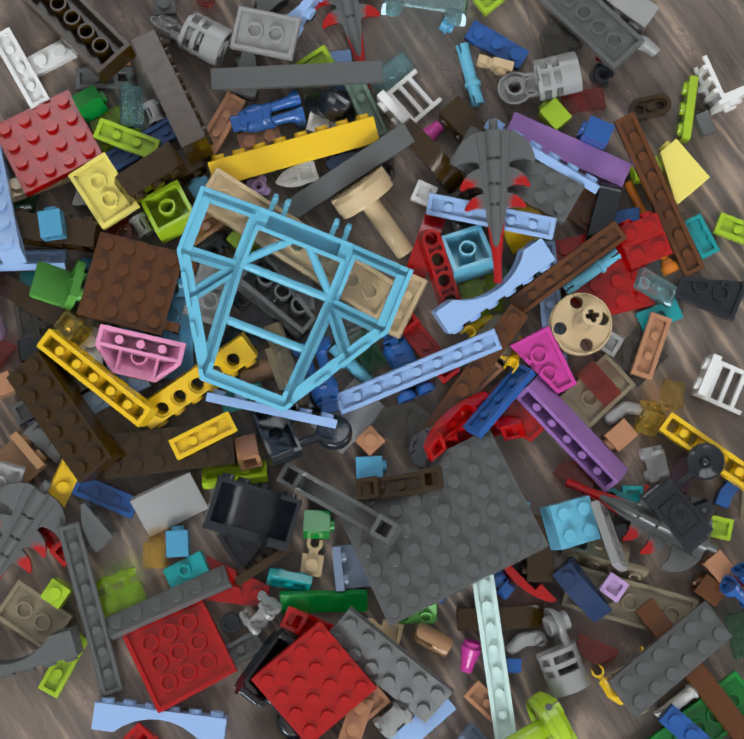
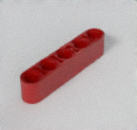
(443, 267)

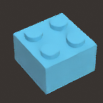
(468, 253)
(570, 523)

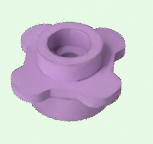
(261, 181)

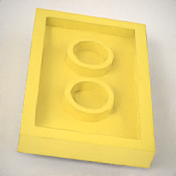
(97, 188)

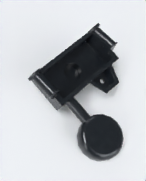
(281, 440)
(674, 510)
(245, 687)

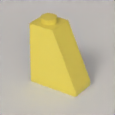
(680, 170)

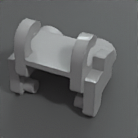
(655, 462)
(267, 610)
(393, 719)

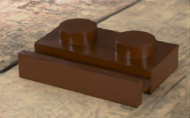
(582, 210)

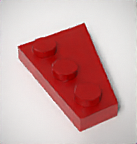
(530, 424)
(244, 594)

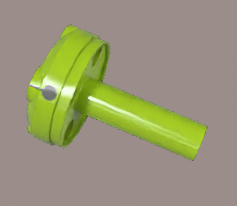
(547, 720)

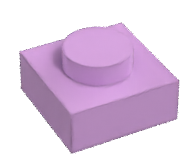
(613, 587)

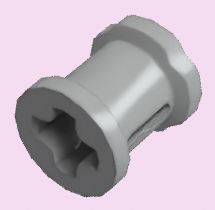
(154, 111)
(145, 231)

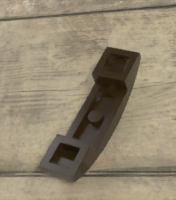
(434, 158)
(19, 294)
(400, 485)
(510, 616)

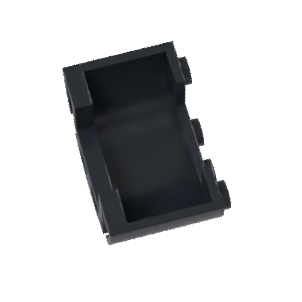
(252, 512)

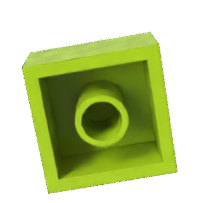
(168, 211)

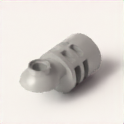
(197, 36)
(549, 79)
(561, 662)

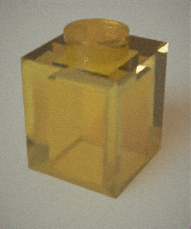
(154, 553)

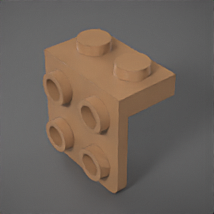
(24, 453)

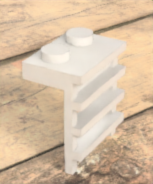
(716, 98)
(395, 110)
(708, 376)

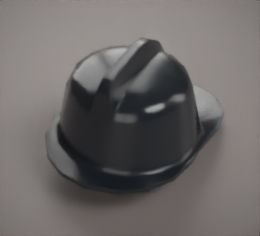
(330, 104)

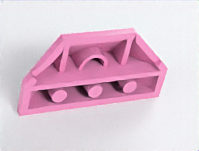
(138, 353)

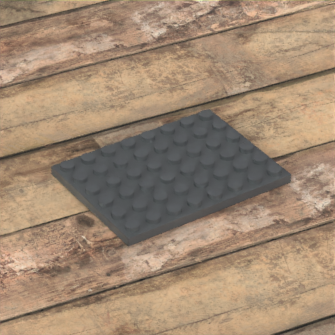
(449, 534)

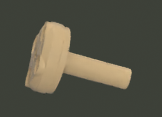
(365, 196)
(581, 324)

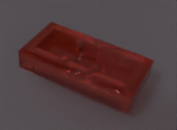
(584, 101)
(598, 383)

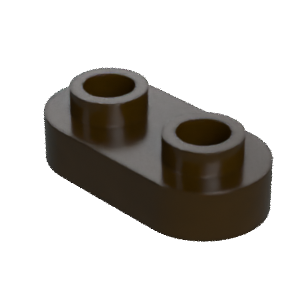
(648, 106)

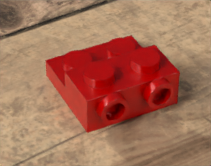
(645, 240)

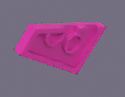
(545, 358)

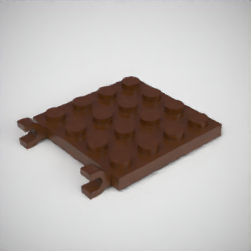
(131, 285)

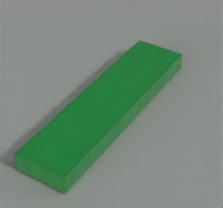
(324, 600)

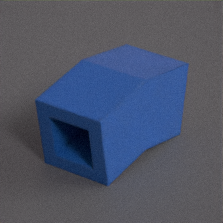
(631, 213)
(724, 494)
(513, 664)

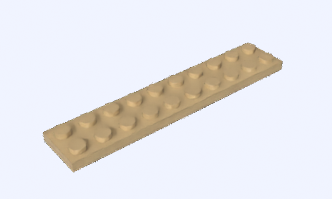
(365, 286)

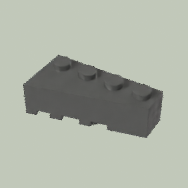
(276, 300)

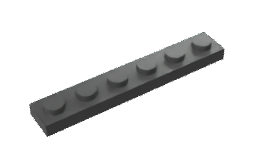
(168, 602)

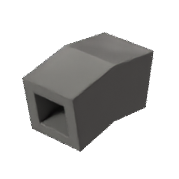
(703, 123)

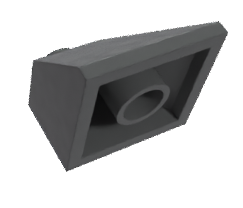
(96, 528)

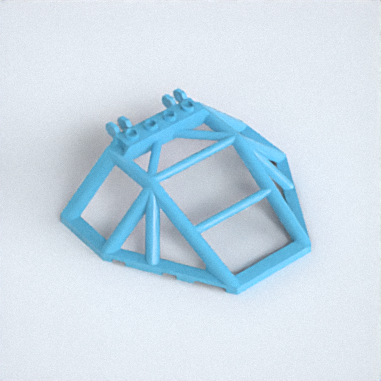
(332, 311)

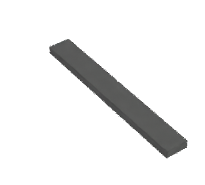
(296, 75)
(350, 171)
(90, 608)

